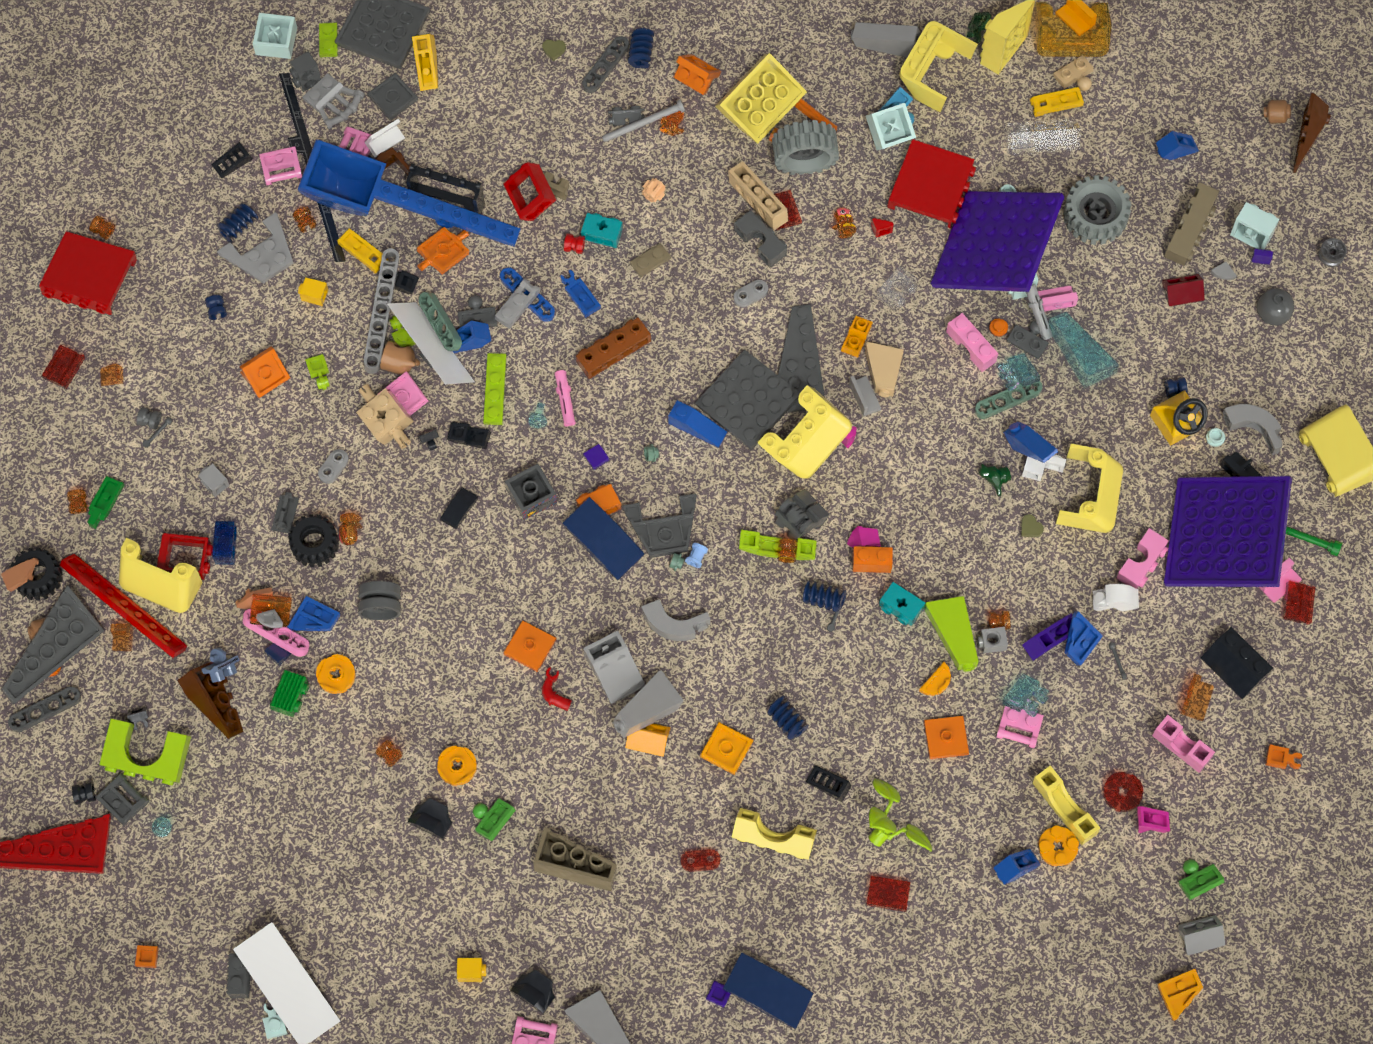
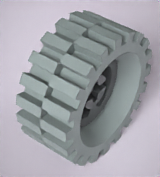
(805, 147)
(1098, 195)

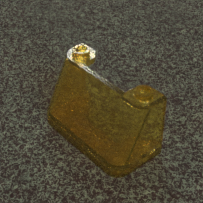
(1059, 40)

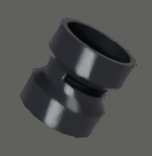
(83, 793)

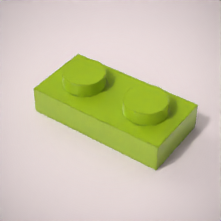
(327, 35)

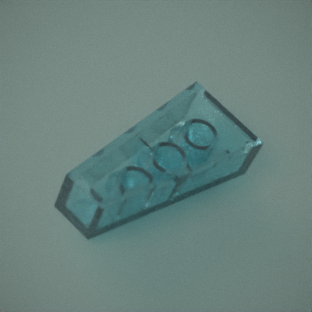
(1081, 351)

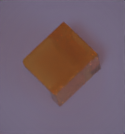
(122, 637)

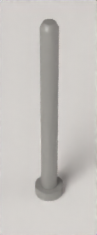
(642, 122)

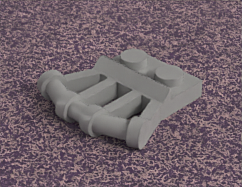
(325, 92)

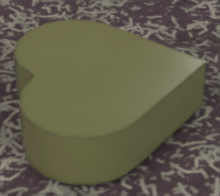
(554, 49)
(1031, 527)

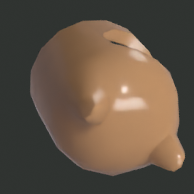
(398, 358)

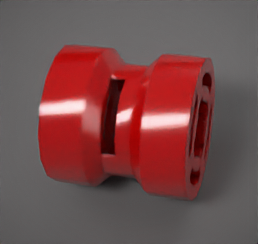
(574, 243)

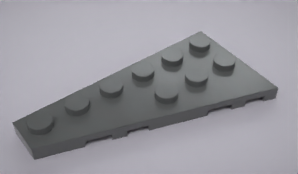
(800, 354)
(58, 639)

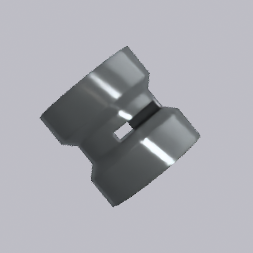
(149, 418)

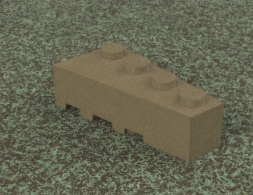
(1192, 224)
(572, 862)

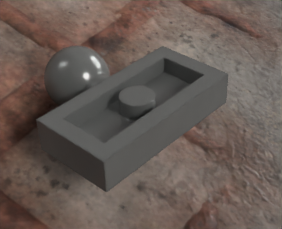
(478, 314)
(1027, 340)

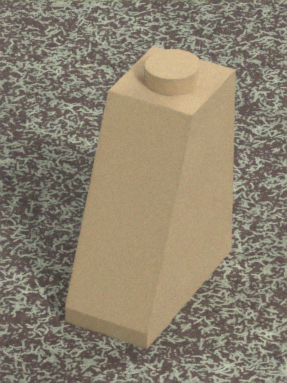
(884, 367)

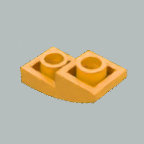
(856, 336)

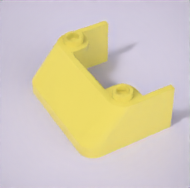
(933, 41)
(1098, 515)

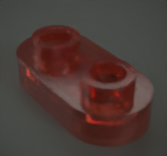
(700, 860)

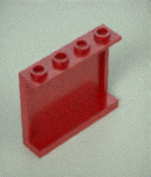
(932, 182)
(86, 272)

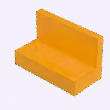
(1077, 16)
(649, 739)

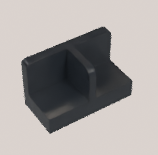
(1238, 467)

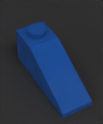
(696, 424)
(1029, 443)

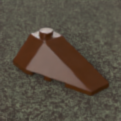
(1313, 123)
(211, 700)

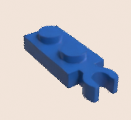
(580, 295)

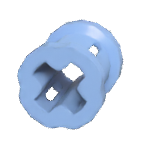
(696, 555)

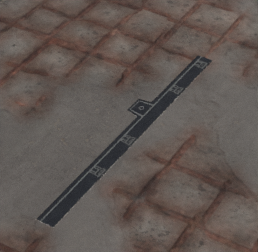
(304, 147)

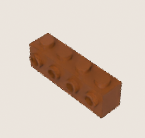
(613, 347)

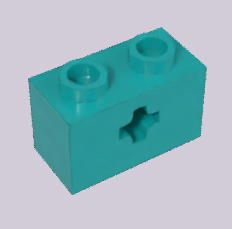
(608, 236)
(896, 596)

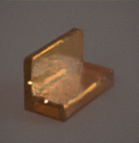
(264, 603)
(1197, 698)

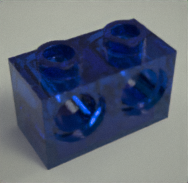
(224, 543)

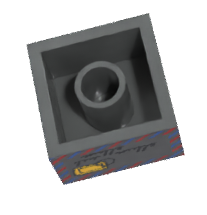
(531, 491)

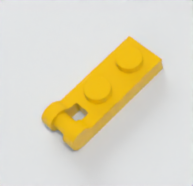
(1057, 101)
(361, 249)

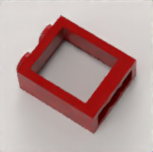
(540, 203)
(184, 540)

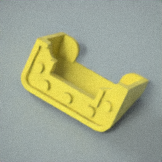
(1341, 449)
(167, 589)

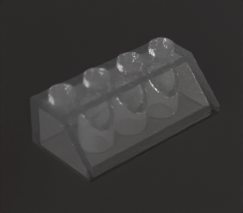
(1042, 136)

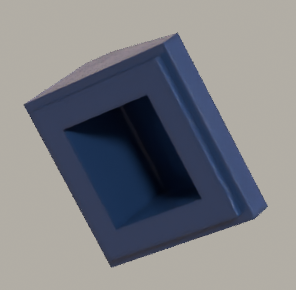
(277, 654)

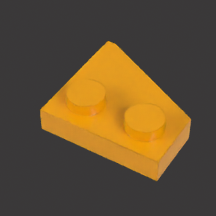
(1179, 992)

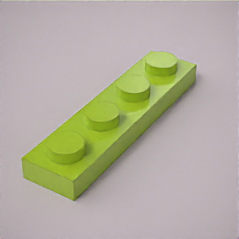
(494, 389)

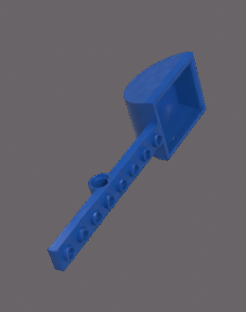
(353, 181)

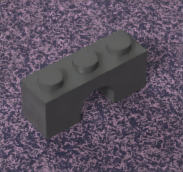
(751, 227)

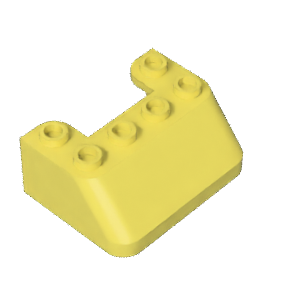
(812, 438)

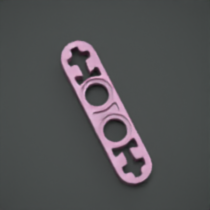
(273, 636)

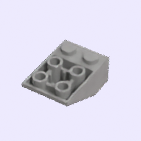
(614, 667)

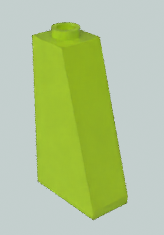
(954, 629)

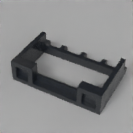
(475, 205)

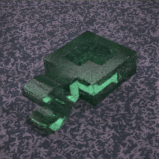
(977, 25)

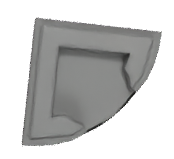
(1224, 272)
(270, 619)

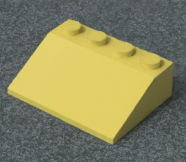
(1006, 35)
(761, 98)

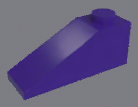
(1048, 638)

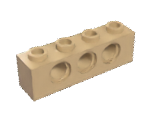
(758, 195)

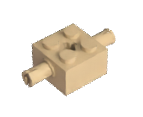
(382, 406)

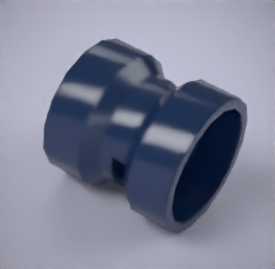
(215, 306)
(1174, 387)

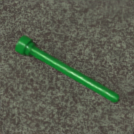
(1333, 547)

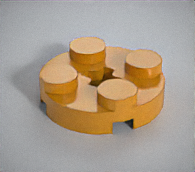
(331, 664)
(457, 754)
(1059, 857)

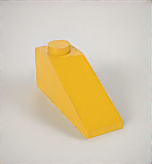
(426, 61)

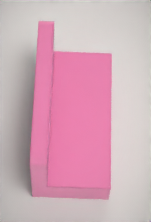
(1058, 298)
(1287, 574)

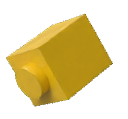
(313, 291)
(470, 969)

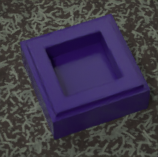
(1262, 256)
(596, 456)
(718, 995)

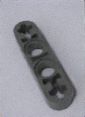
(606, 65)
(43, 706)

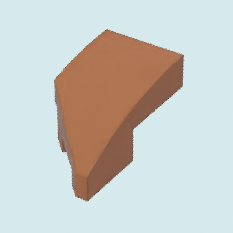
(19, 574)
(245, 602)

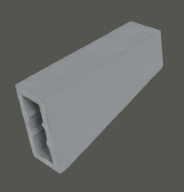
(885, 38)
(649, 705)
(596, 1020)

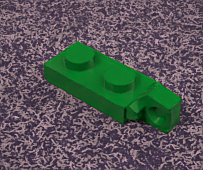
(104, 501)

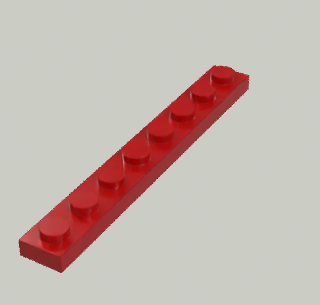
(123, 605)

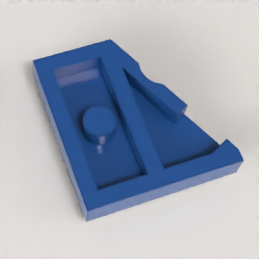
(313, 617)
(1081, 638)

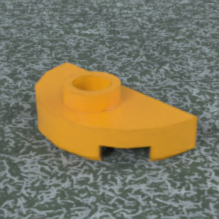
(937, 682)

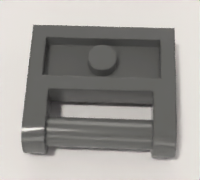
(117, 804)

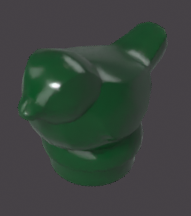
(995, 476)

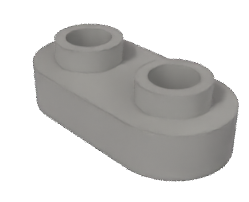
(751, 293)
(334, 466)

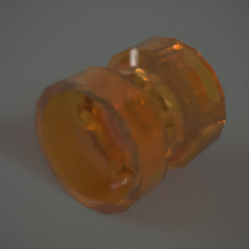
(304, 218)
(101, 227)
(77, 501)
(787, 550)
(999, 620)
(389, 753)

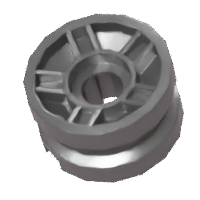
(1332, 245)

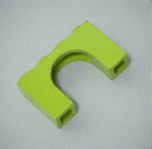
(167, 767)

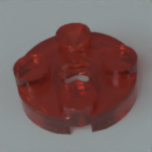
(1119, 802)

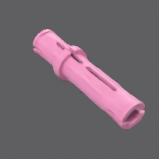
(564, 390)

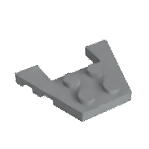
(266, 258)

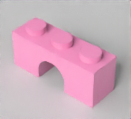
(980, 350)
(1135, 573)
(1172, 736)

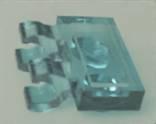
(1023, 372)
(1021, 693)

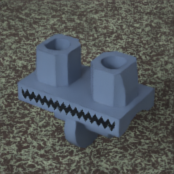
(221, 665)

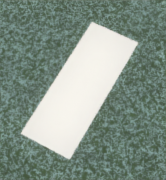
(423, 334)
(286, 985)

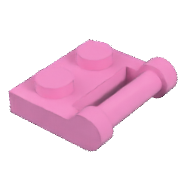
(358, 145)
(280, 160)
(1020, 721)
(521, 1038)

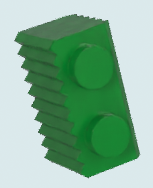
(289, 693)

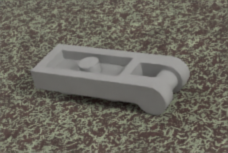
(517, 304)

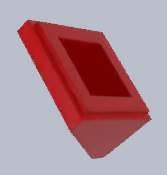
(881, 227)

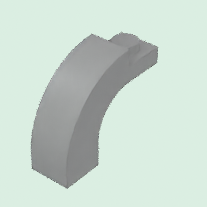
(1257, 418)
(671, 628)

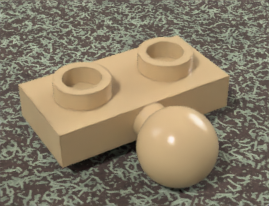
(1074, 73)

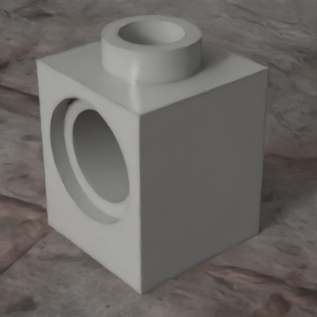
(213, 480)
(998, 634)

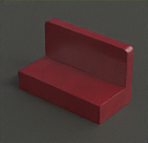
(1184, 289)

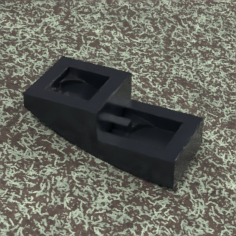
(404, 282)
(467, 435)
(458, 508)

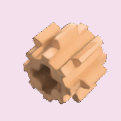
(653, 190)

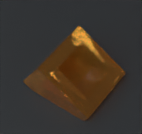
(111, 375)

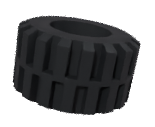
(320, 553)
(50, 579)

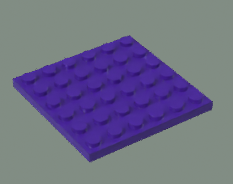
(997, 241)
(1228, 532)

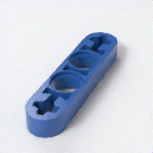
(539, 313)

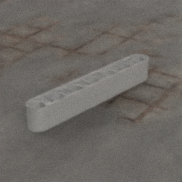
(381, 302)

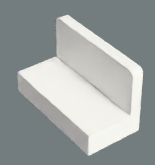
(385, 138)

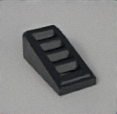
(228, 156)
(840, 795)

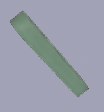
(449, 339)
(1009, 400)

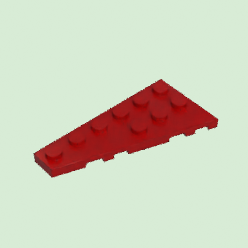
(61, 849)

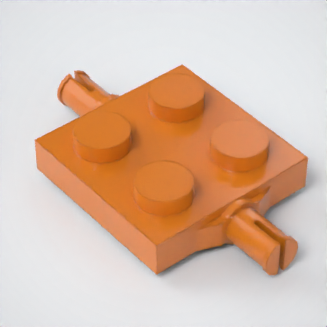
(443, 250)

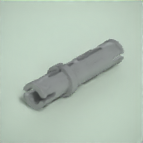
(1035, 304)

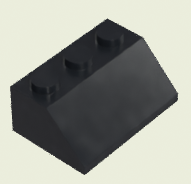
(1237, 663)

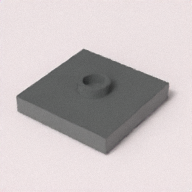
(392, 96)

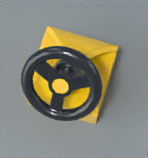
(1179, 417)

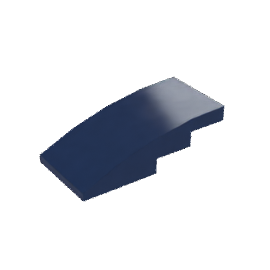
(603, 538)
(768, 990)

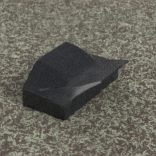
(431, 818)
(534, 990)

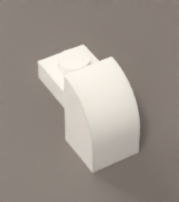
(1034, 468)
(1116, 596)

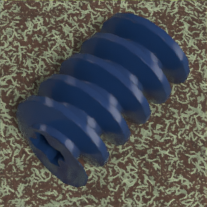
(641, 48)
(235, 221)
(823, 597)
(786, 719)

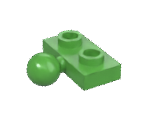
(492, 819)
(1199, 881)

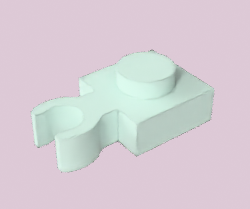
(273, 1024)

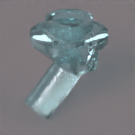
(537, 419)
(161, 827)

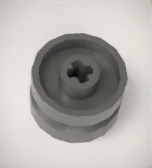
(379, 600)

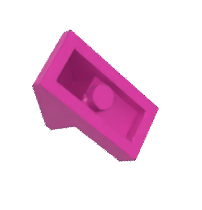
(1152, 820)

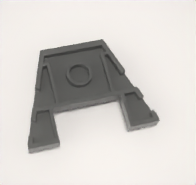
(665, 534)

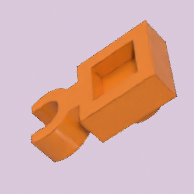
(1280, 757)

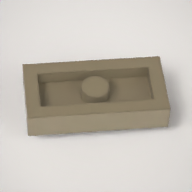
(650, 260)

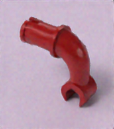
(550, 695)

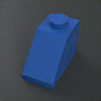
(1176, 145)
(474, 336)
(1016, 866)

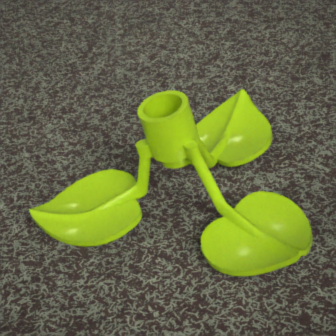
(885, 826)

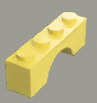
(1054, 792)
(796, 842)

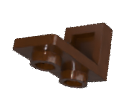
(392, 156)

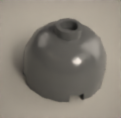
(1275, 306)

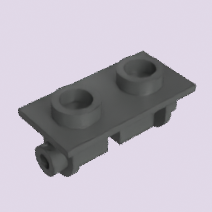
(619, 115)
(285, 513)

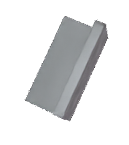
(864, 395)
(1202, 934)

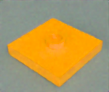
(726, 748)

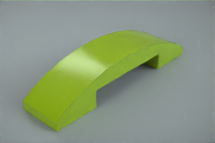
(768, 546)

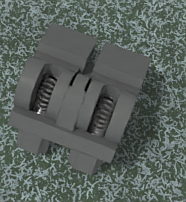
(800, 514)

